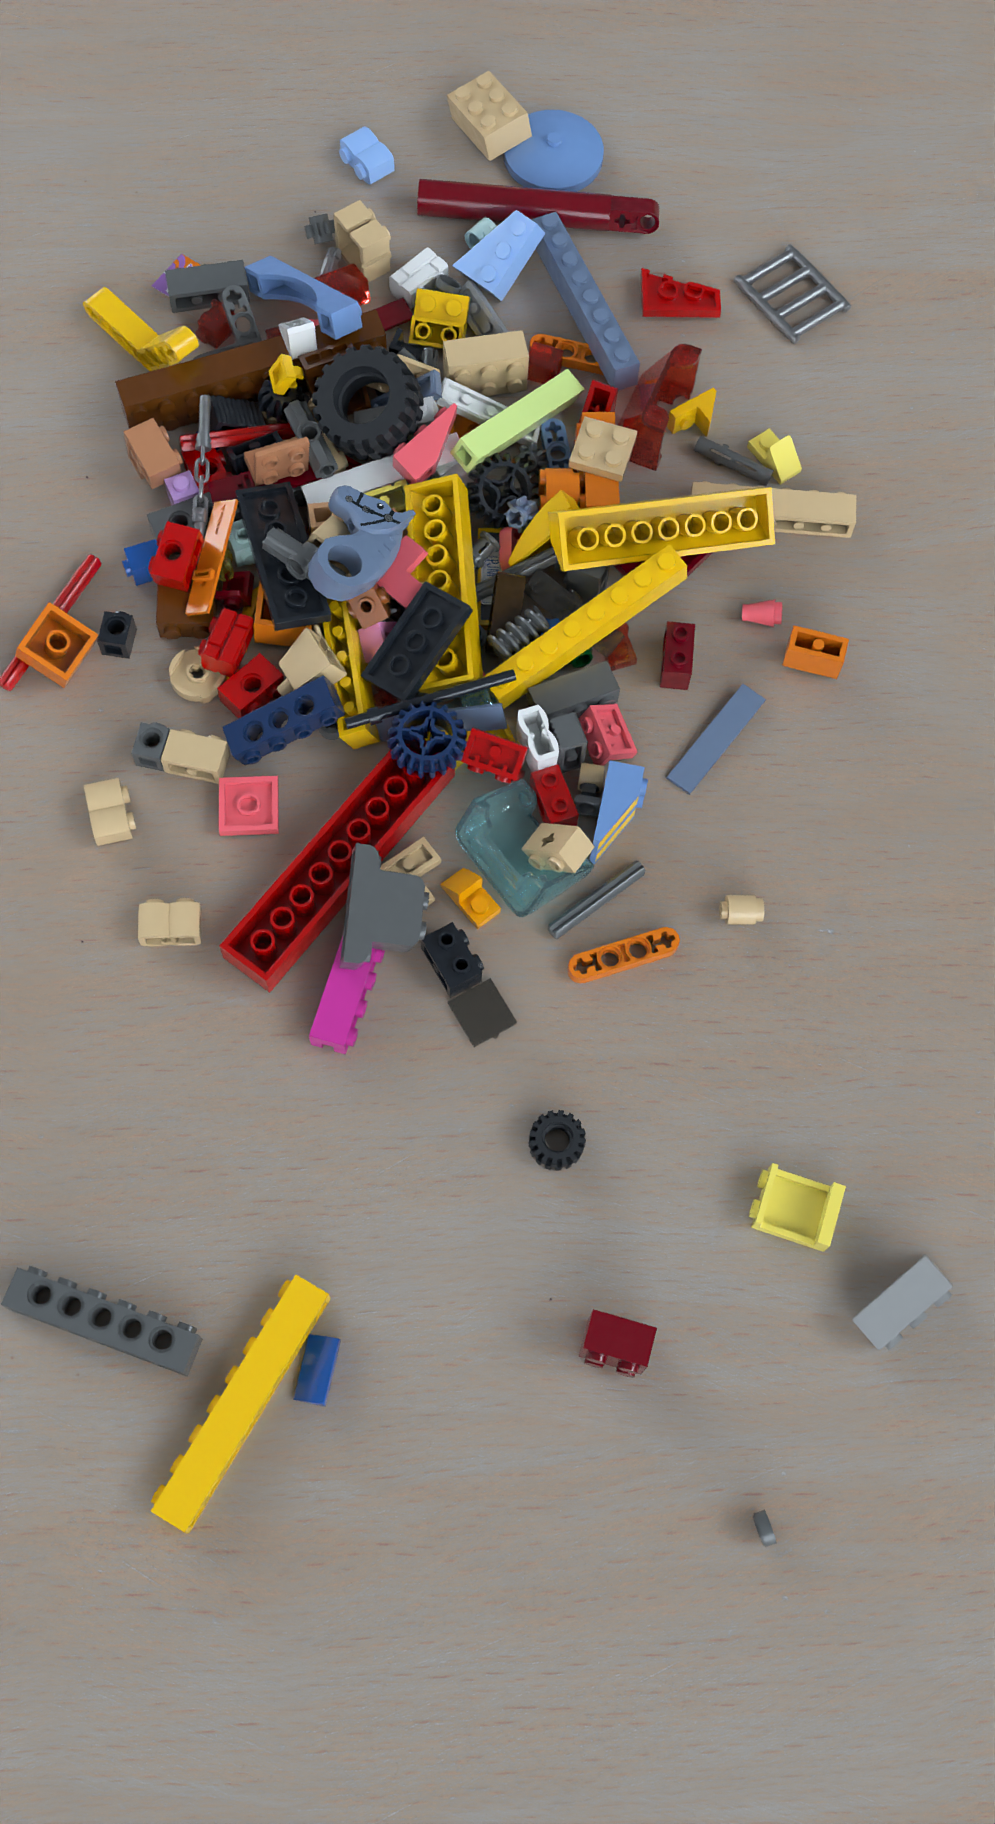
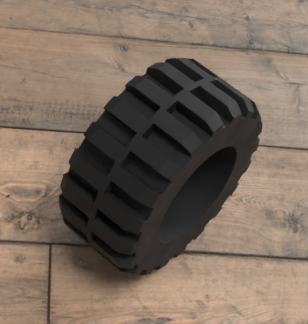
(344, 379)

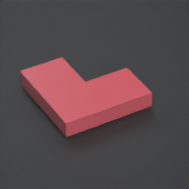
(397, 579)

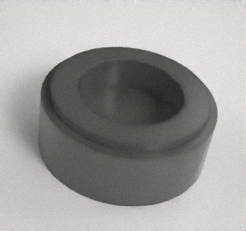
(764, 1528)

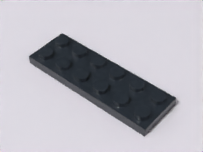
(289, 600)

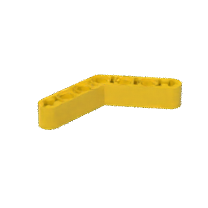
(135, 335)

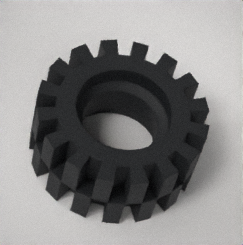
(552, 1158)

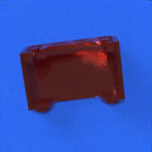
(663, 381)

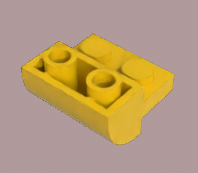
(438, 318)

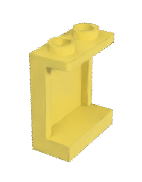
(796, 1208)

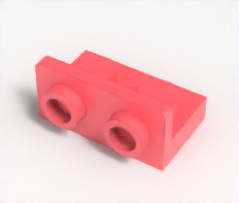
(606, 734)

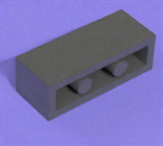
(198, 285)
(576, 691)

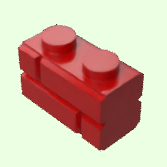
(227, 642)

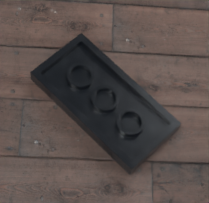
(417, 642)

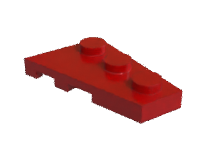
(675, 299)

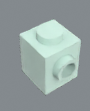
(240, 545)

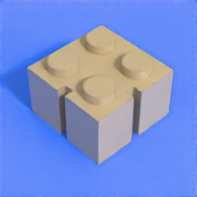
(363, 240)

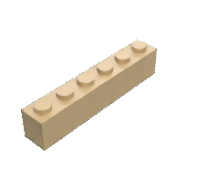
(801, 510)

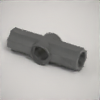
(303, 426)
(292, 553)

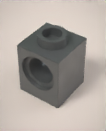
(150, 756)

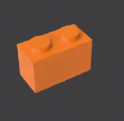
(815, 652)

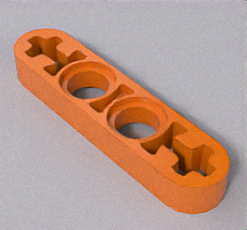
(579, 349)
(625, 959)

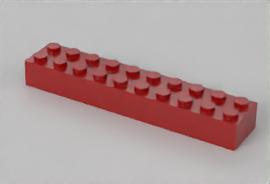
(318, 879)

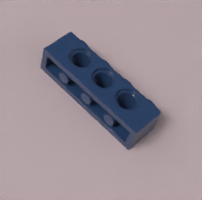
(268, 719)

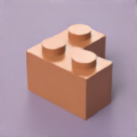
(151, 453)

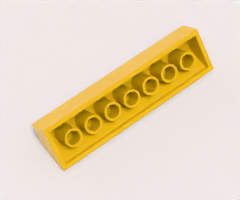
(643, 528)
(445, 534)

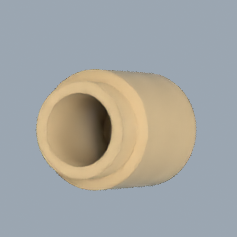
(741, 909)

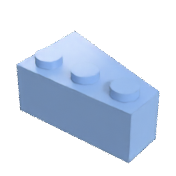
(501, 254)

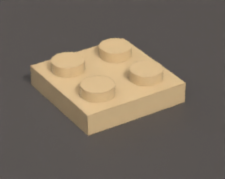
(602, 449)

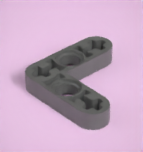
(241, 338)

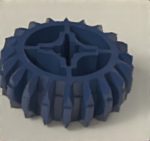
(449, 745)

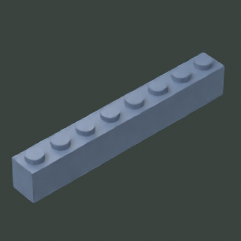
(586, 304)

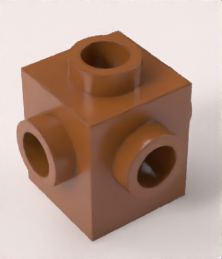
(370, 613)

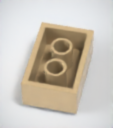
(489, 115)
(488, 362)

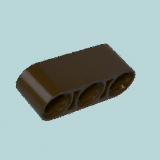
(505, 603)

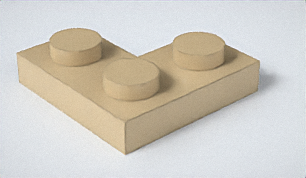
(415, 860)

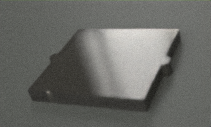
(482, 1012)

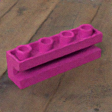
(343, 1003)

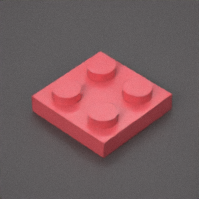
(248, 805)

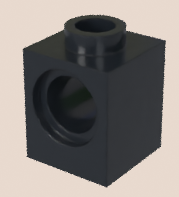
(117, 644)

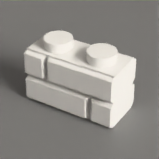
(417, 273)

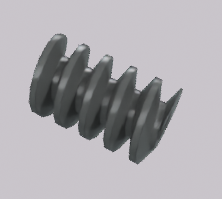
(518, 634)

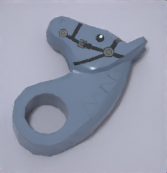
(368, 549)

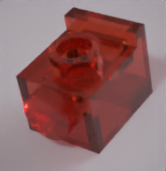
(214, 326)

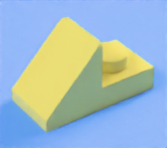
(776, 455)

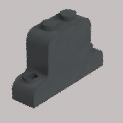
(380, 909)

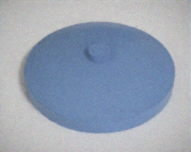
(559, 155)

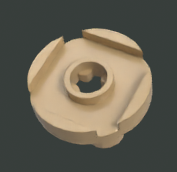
(185, 684)

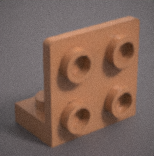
(278, 460)

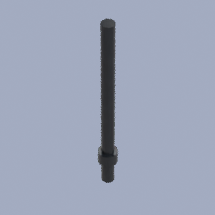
(375, 715)

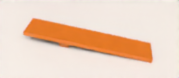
(211, 557)

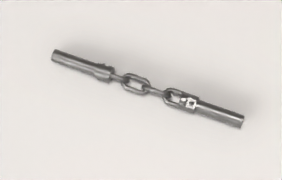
(203, 445)

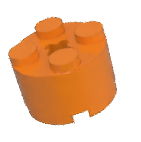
(556, 479)

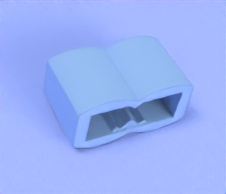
(366, 155)

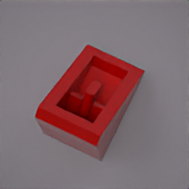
(600, 398)

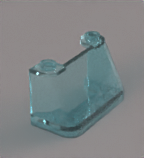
(493, 838)

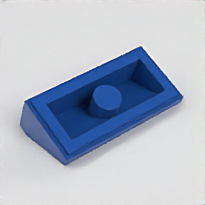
(317, 1369)

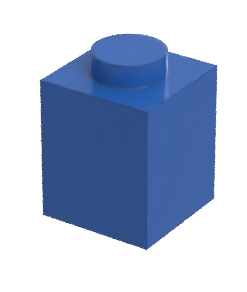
(138, 561)

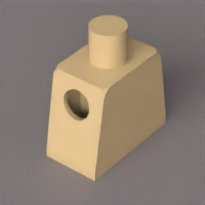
(308, 660)

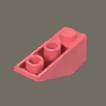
(421, 455)

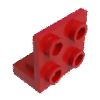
(494, 755)

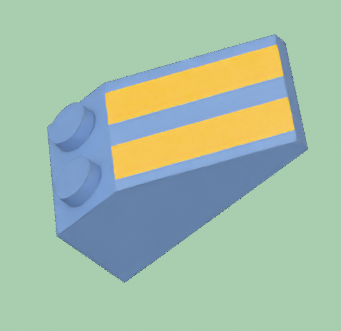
(621, 795)

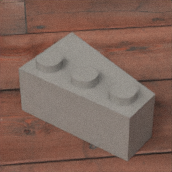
(903, 1303)

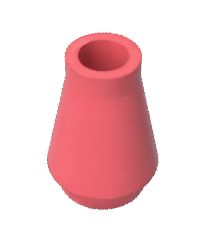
(763, 612)

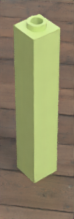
(517, 420)

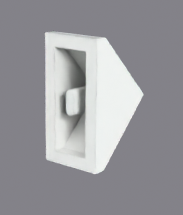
(299, 336)

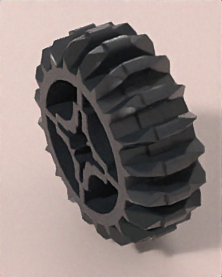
(491, 486)

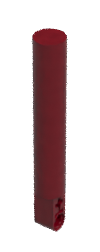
(574, 208)

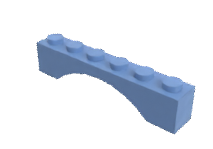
(277, 280)

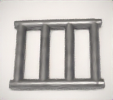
(777, 317)

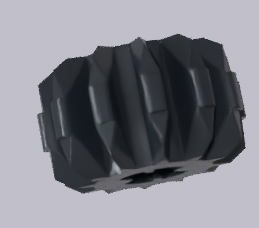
(274, 403)

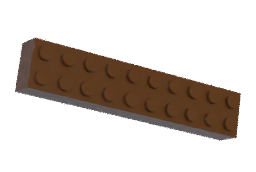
(174, 392)

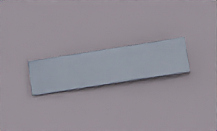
(482, 717)
(716, 739)

